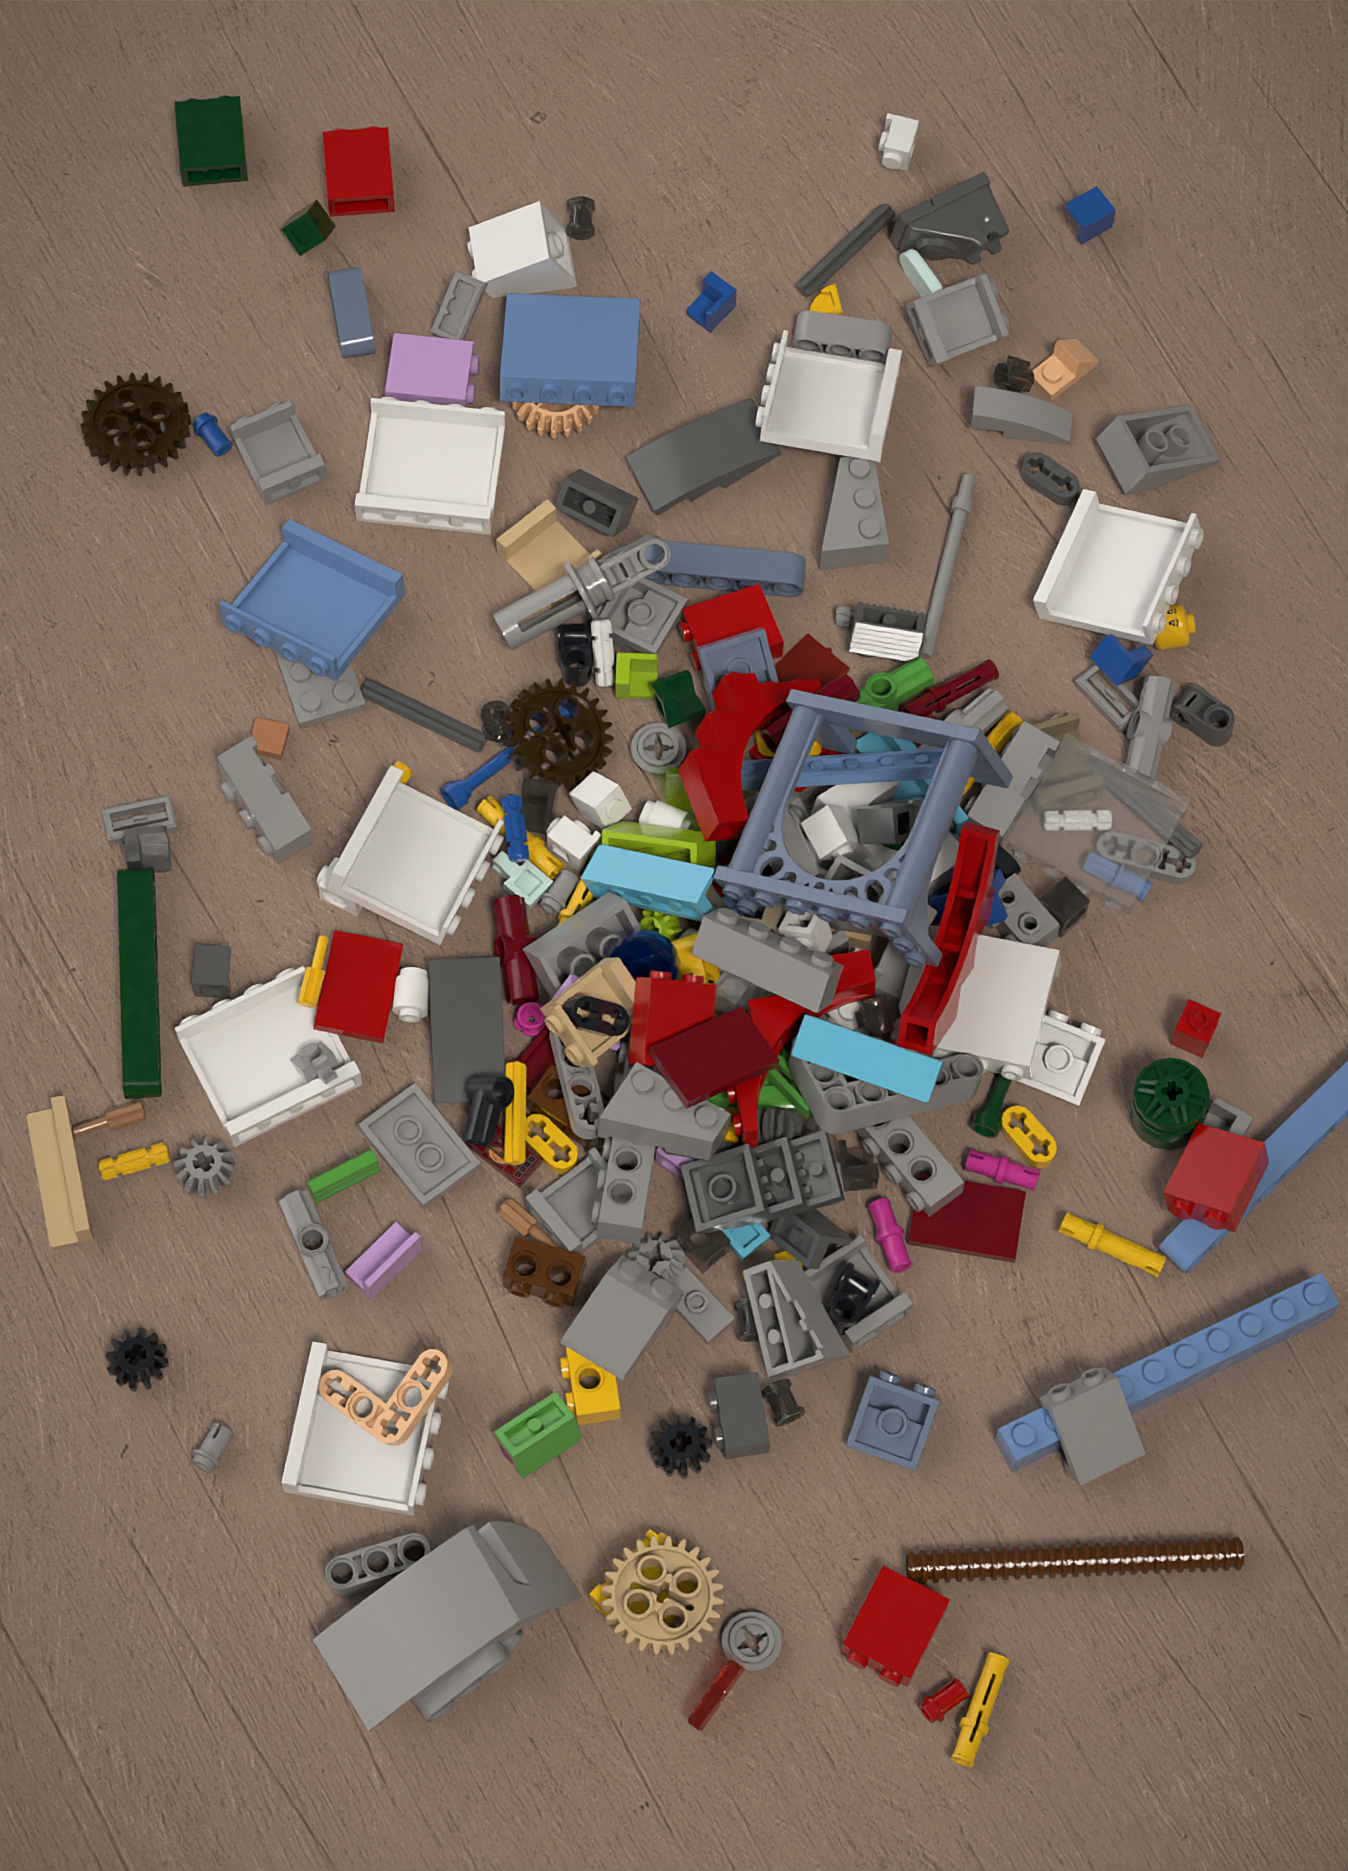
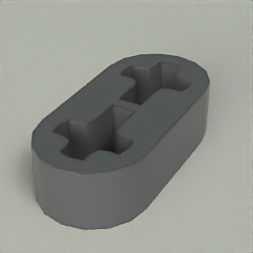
(1050, 478)

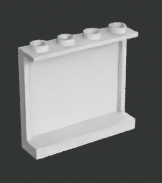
(827, 401)
(431, 466)
(1117, 570)
(414, 859)
(998, 1005)
(246, 1055)
(341, 1460)

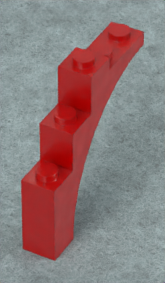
(714, 770)
(964, 917)
(781, 1021)

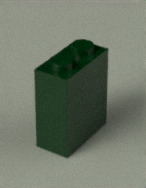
(211, 141)

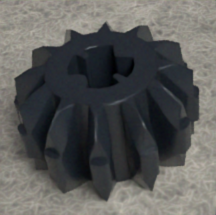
(128, 1350)
(667, 1441)

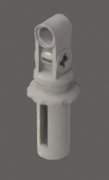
(595, 584)

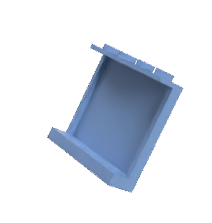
(570, 350)
(315, 601)

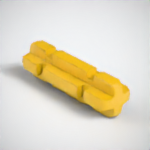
(134, 1161)

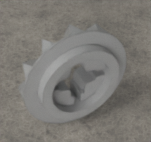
(646, 739)
(670, 1252)
(758, 1626)

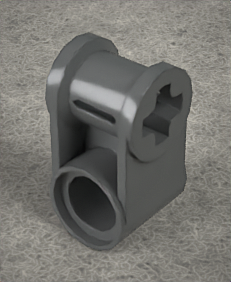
(1198, 710)

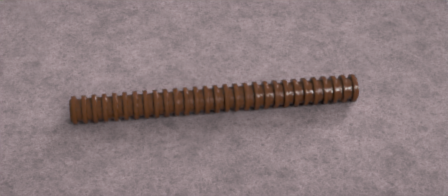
(1075, 1560)

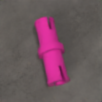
(1002, 1169)
(890, 1235)

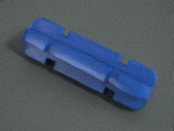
(515, 828)

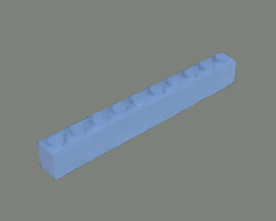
(1187, 1362)

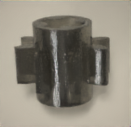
(1014, 375)
(877, 1015)

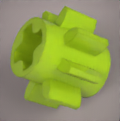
(661, 922)

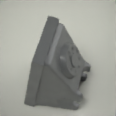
(955, 225)

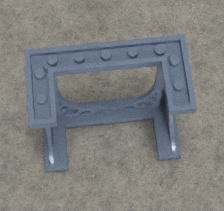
(904, 905)

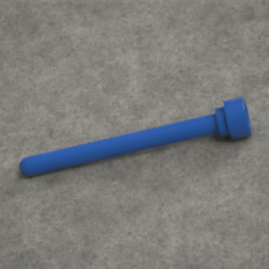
(457, 793)

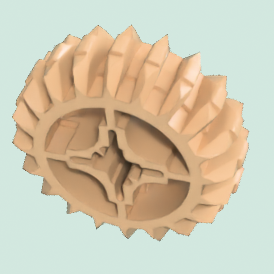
(554, 417)

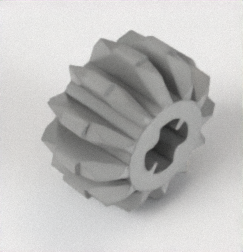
(195, 1177)

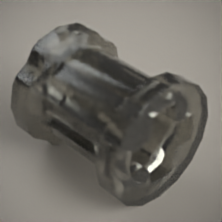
(580, 218)
(489, 724)
(748, 1329)
(782, 1415)

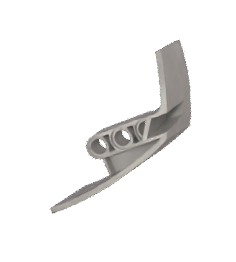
(444, 1621)

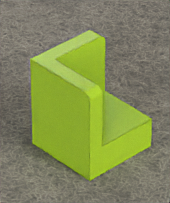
(635, 674)

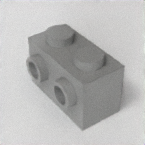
(1027, 917)

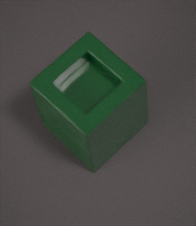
(308, 227)
(677, 699)

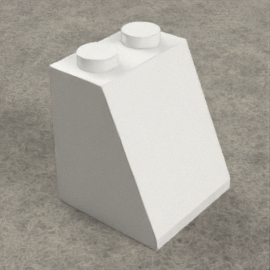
(522, 252)

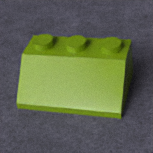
(661, 841)

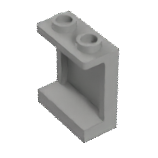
(958, 319)
(277, 452)
(568, 1204)
(884, 1309)
(1093, 1425)

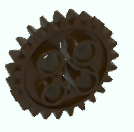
(136, 424)
(583, 723)

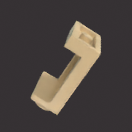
(605, 981)

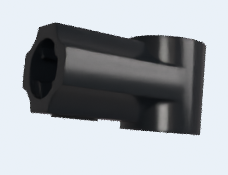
(487, 1098)

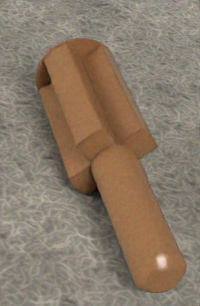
(114, 1118)
(523, 1222)

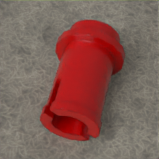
(943, 1701)

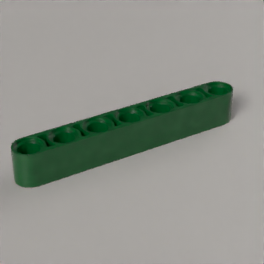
(139, 983)

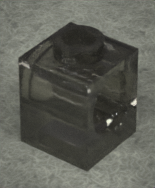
(1066, 905)
(703, 1255)

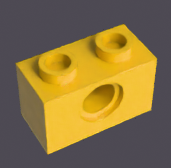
(590, 1404)

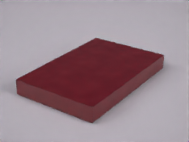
(713, 1057)
(975, 1223)

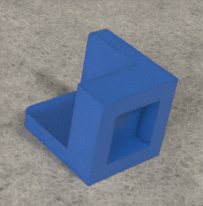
(1091, 213)
(714, 303)
(1118, 662)

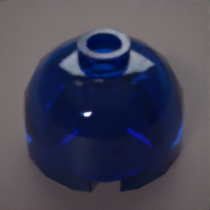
(646, 952)

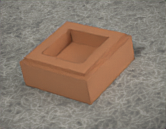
(270, 737)

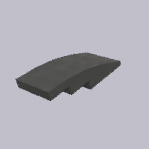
(702, 456)
(465, 1024)
(762, 1182)

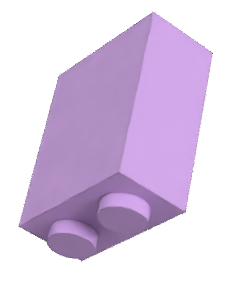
(432, 370)

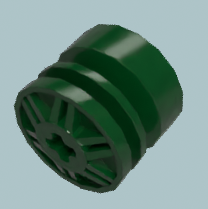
(1167, 1122)

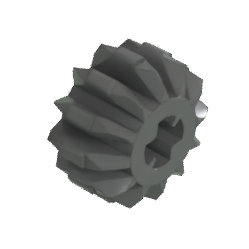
(777, 1124)

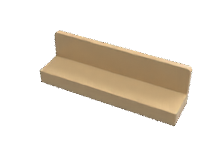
(59, 1175)

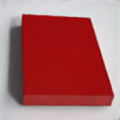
(358, 986)

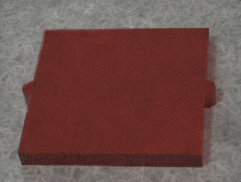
(810, 662)

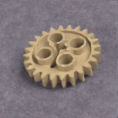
(649, 1628)

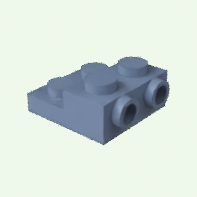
(740, 653)
(894, 1420)

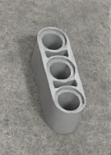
(843, 336)
(359, 1560)

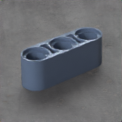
(351, 312)

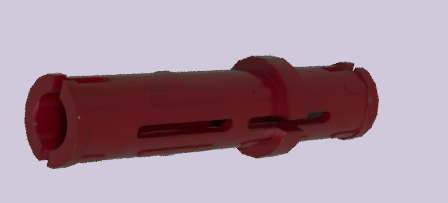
(981, 674)

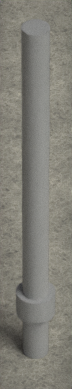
(960, 509)

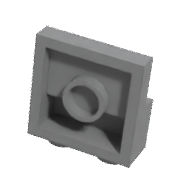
(643, 616)

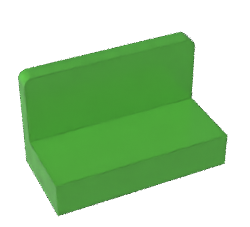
(539, 1434)

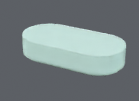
(919, 273)

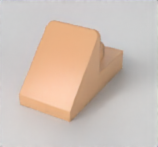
(1064, 368)

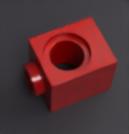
(1195, 1028)

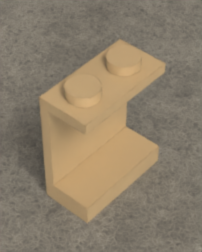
(539, 547)

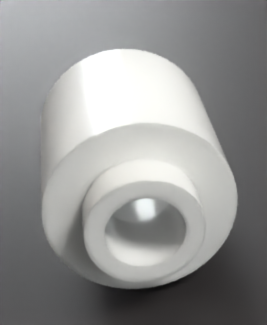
(665, 815)
(411, 994)

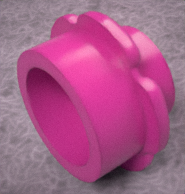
(526, 1011)

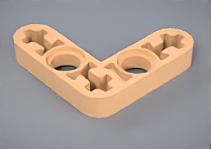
(385, 1411)

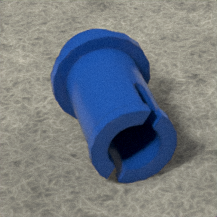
(207, 427)

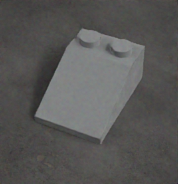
(1156, 447)
(623, 1317)

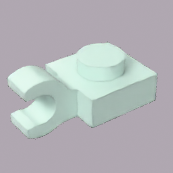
(522, 880)

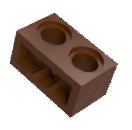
(555, 1109)
(548, 1263)

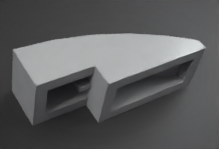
(1020, 416)

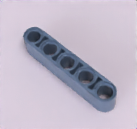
(729, 568)

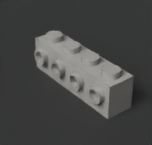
(767, 959)

